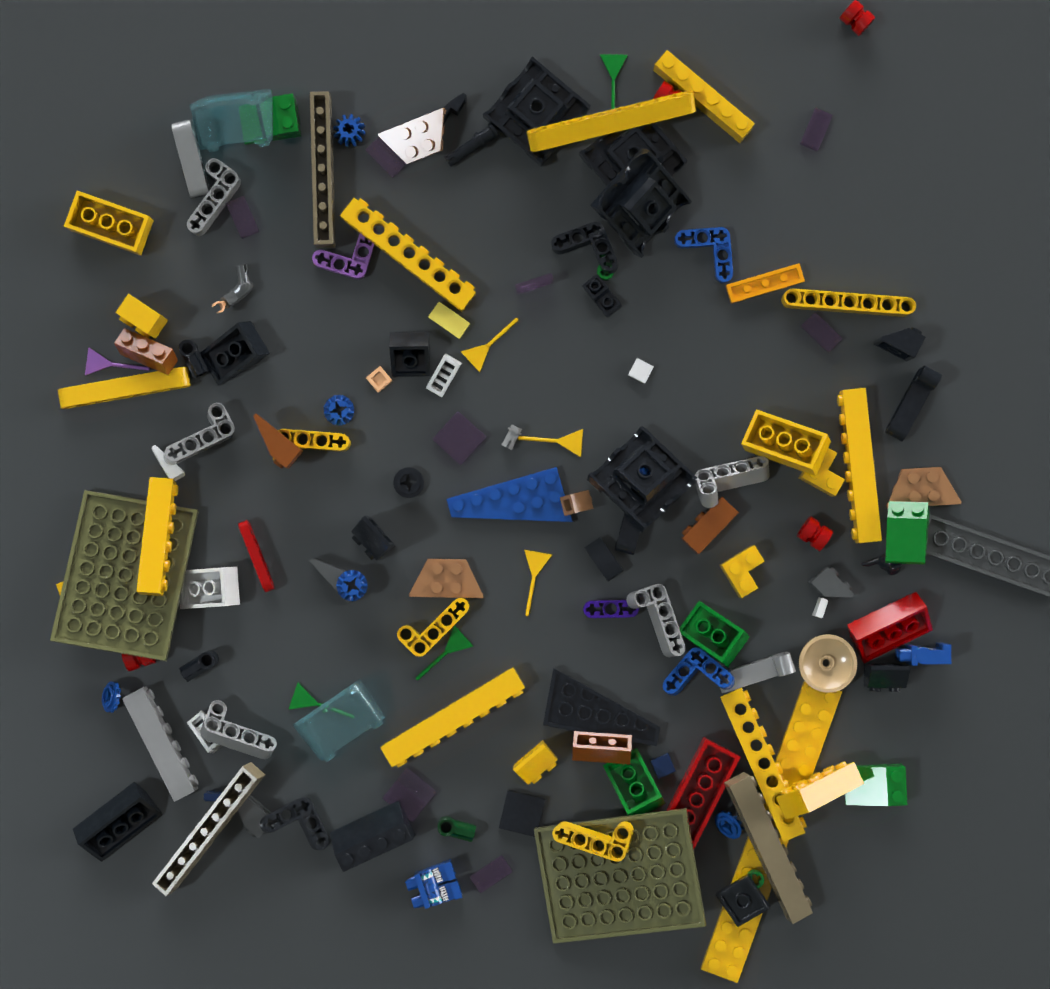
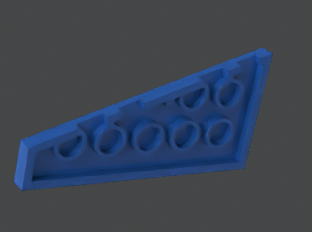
(524, 498)

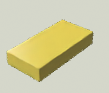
(449, 320)

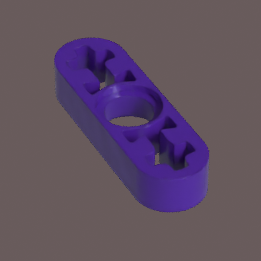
(605, 602)

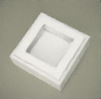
(640, 370)
(820, 607)

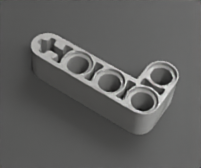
(190, 158)
(210, 200)
(197, 438)
(730, 476)
(660, 622)
(766, 668)
(238, 732)

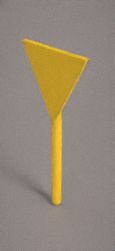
(478, 354)
(572, 442)
(536, 562)

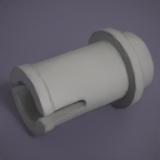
(511, 436)

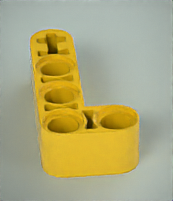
(313, 437)
(436, 624)
(592, 836)

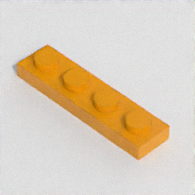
(765, 283)

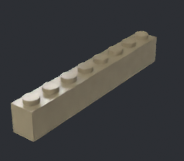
(322, 169)
(208, 828)
(768, 847)

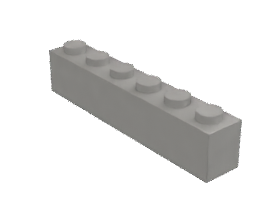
(160, 743)

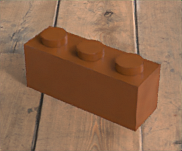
(146, 351)
(708, 525)
(602, 747)

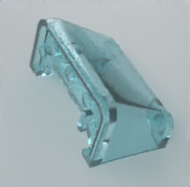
(233, 119)
(339, 721)

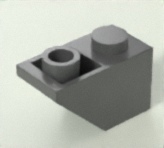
(829, 585)

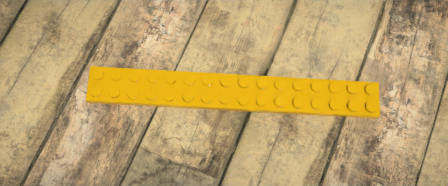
(798, 759)

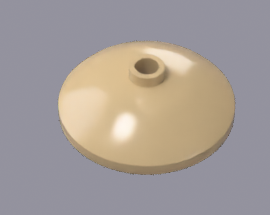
(841, 664)

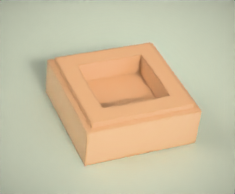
(379, 379)

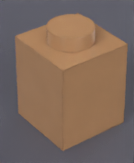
(576, 503)

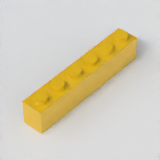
(705, 97)
(156, 537)

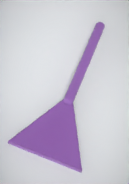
(97, 362)

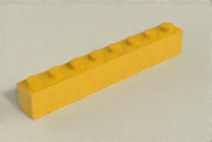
(859, 465)
(452, 717)

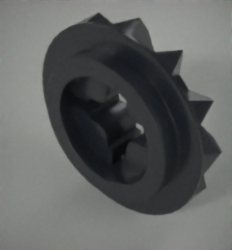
(401, 477)

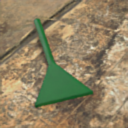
(613, 65)
(455, 643)
(302, 699)

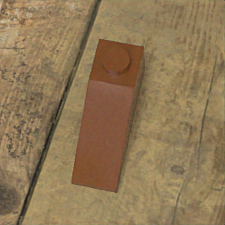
(279, 446)

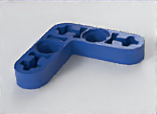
(717, 246)
(694, 666)

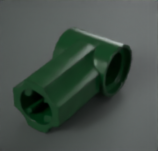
(458, 830)

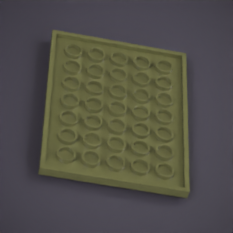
(100, 582)
(644, 893)

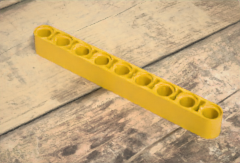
(611, 121)

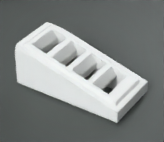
(446, 358)
(172, 471)
(206, 744)

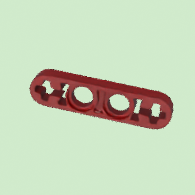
(256, 556)

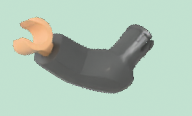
(239, 292)

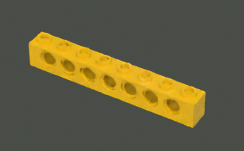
(351, 216)
(730, 700)

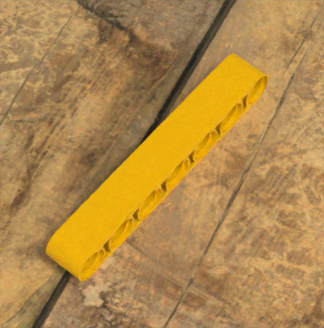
(857, 301)
(123, 388)

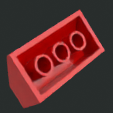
(890, 627)

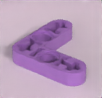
(356, 260)

